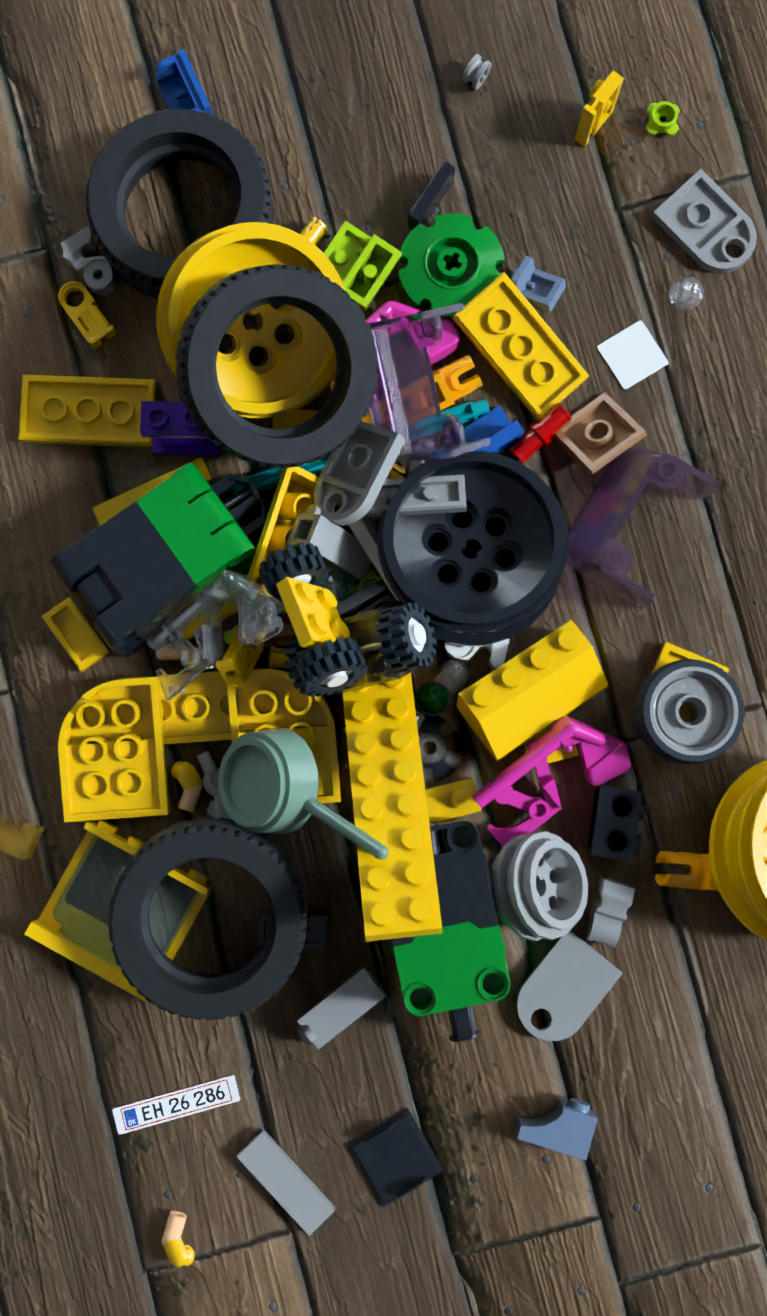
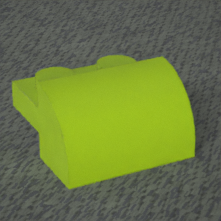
(361, 262)

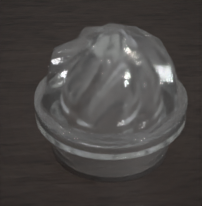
(686, 292)
(452, 675)

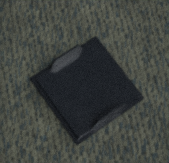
(395, 1157)

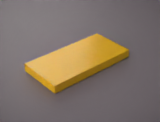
(520, 346)
(84, 410)

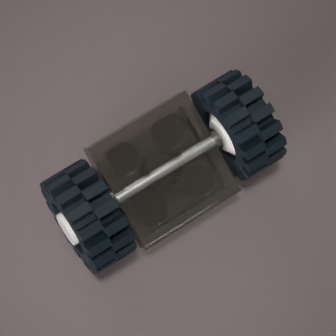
(389, 640)

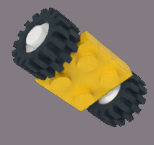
(297, 581)

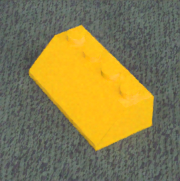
(291, 497)
(532, 690)

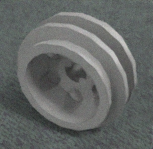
(539, 886)

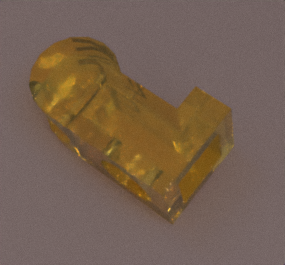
(17, 840)

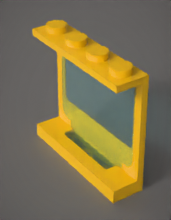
(78, 909)

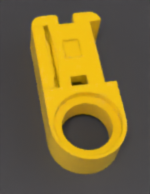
(86, 315)
(238, 660)

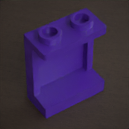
(174, 431)

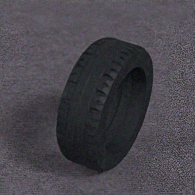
(154, 142)
(354, 359)
(184, 990)

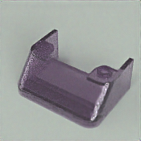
(407, 391)
(593, 535)

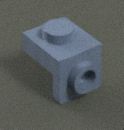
(537, 286)

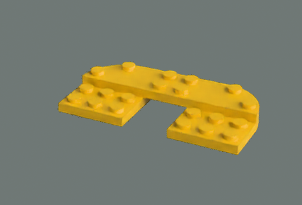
(118, 730)

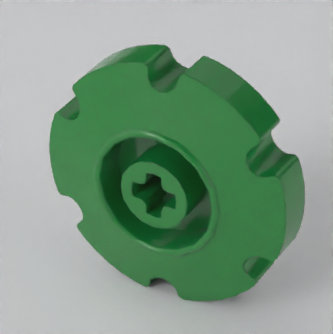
(448, 243)

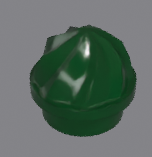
(432, 698)

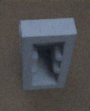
(564, 1130)

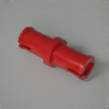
(540, 433)

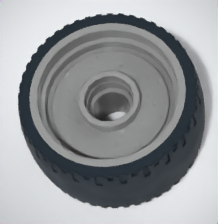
(715, 708)

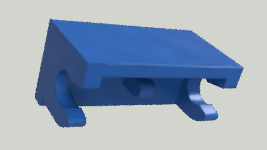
(180, 84)

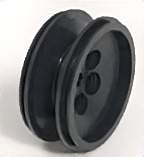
(533, 538)

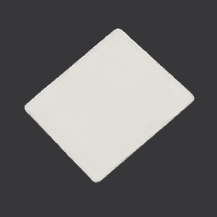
(632, 354)

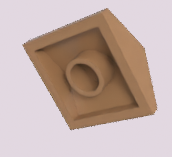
(598, 433)

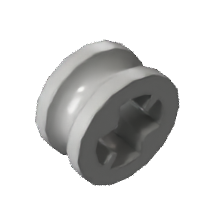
(476, 71)

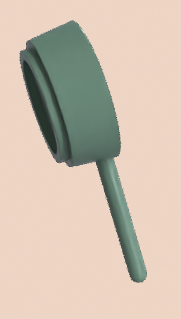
(272, 788)

